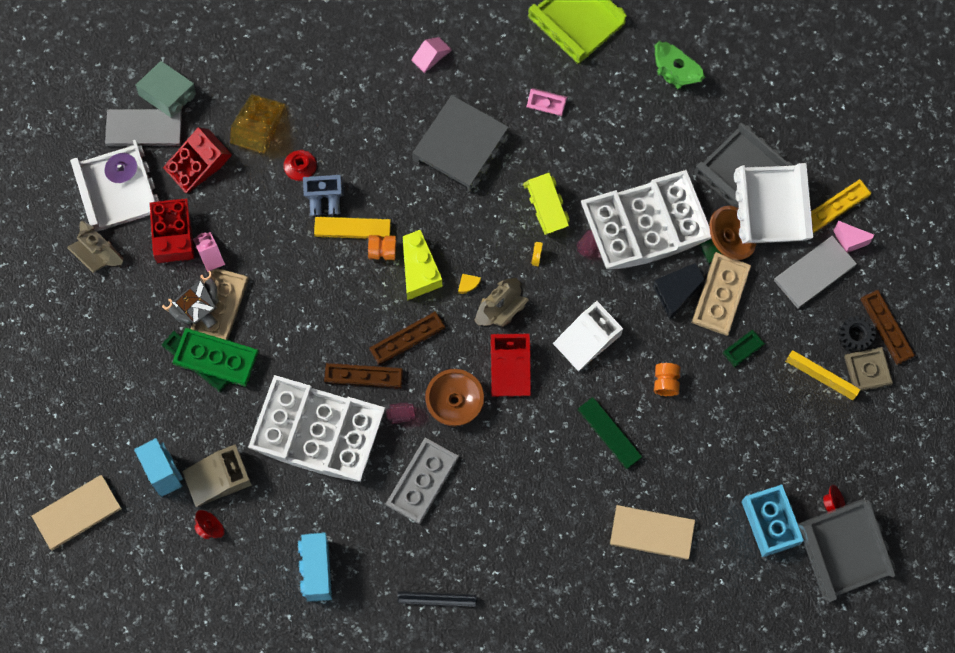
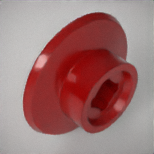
(298, 172)
(834, 499)
(208, 525)

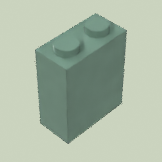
(166, 89)

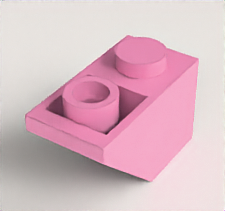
(208, 251)

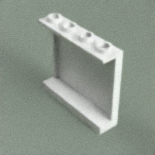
(110, 202)
(773, 204)

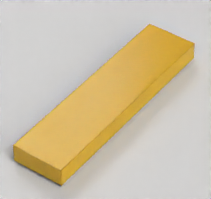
(838, 204)
(351, 227)
(822, 375)

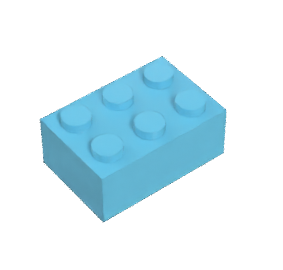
(159, 467)
(772, 520)
(315, 567)

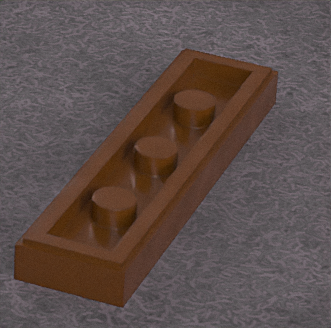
(887, 327)
(407, 338)
(363, 375)

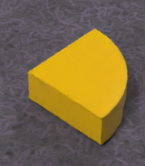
(537, 254)
(468, 283)

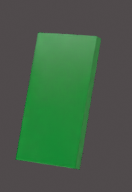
(215, 357)

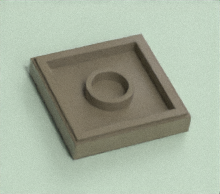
(868, 369)

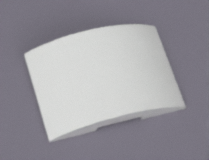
(647, 221)
(316, 429)

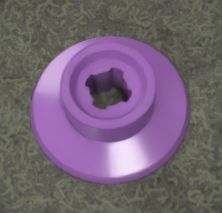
(123, 173)

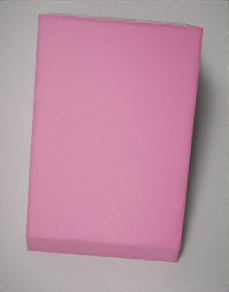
(430, 53)
(851, 237)

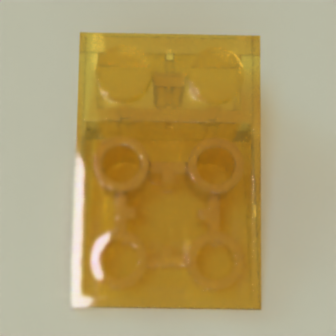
(256, 123)

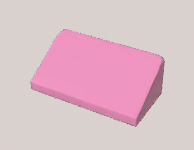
(546, 101)

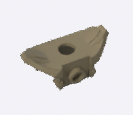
(94, 249)
(490, 314)

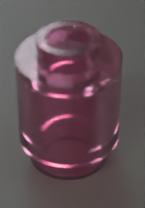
(587, 244)
(400, 412)

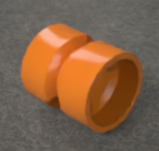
(382, 247)
(667, 379)

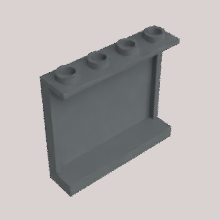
(461, 142)
(739, 149)
(846, 548)

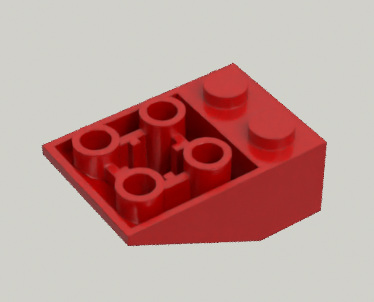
(197, 159)
(171, 231)
(510, 364)

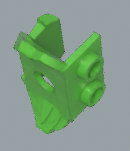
(665, 57)

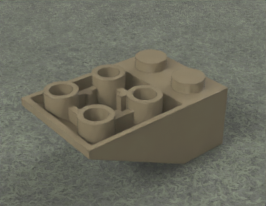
(216, 476)

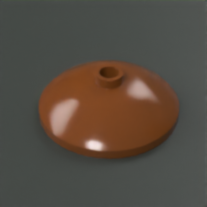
(725, 234)
(457, 385)

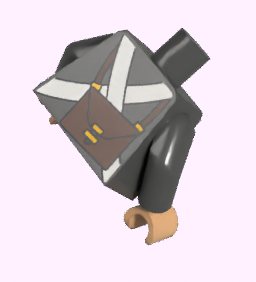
(196, 303)

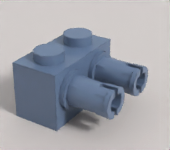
(323, 186)

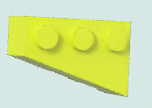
(547, 203)
(420, 267)

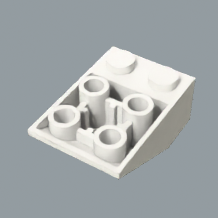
(588, 336)

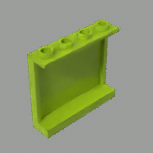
(578, 24)

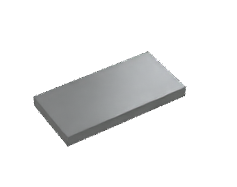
(145, 126)
(815, 272)
(422, 480)

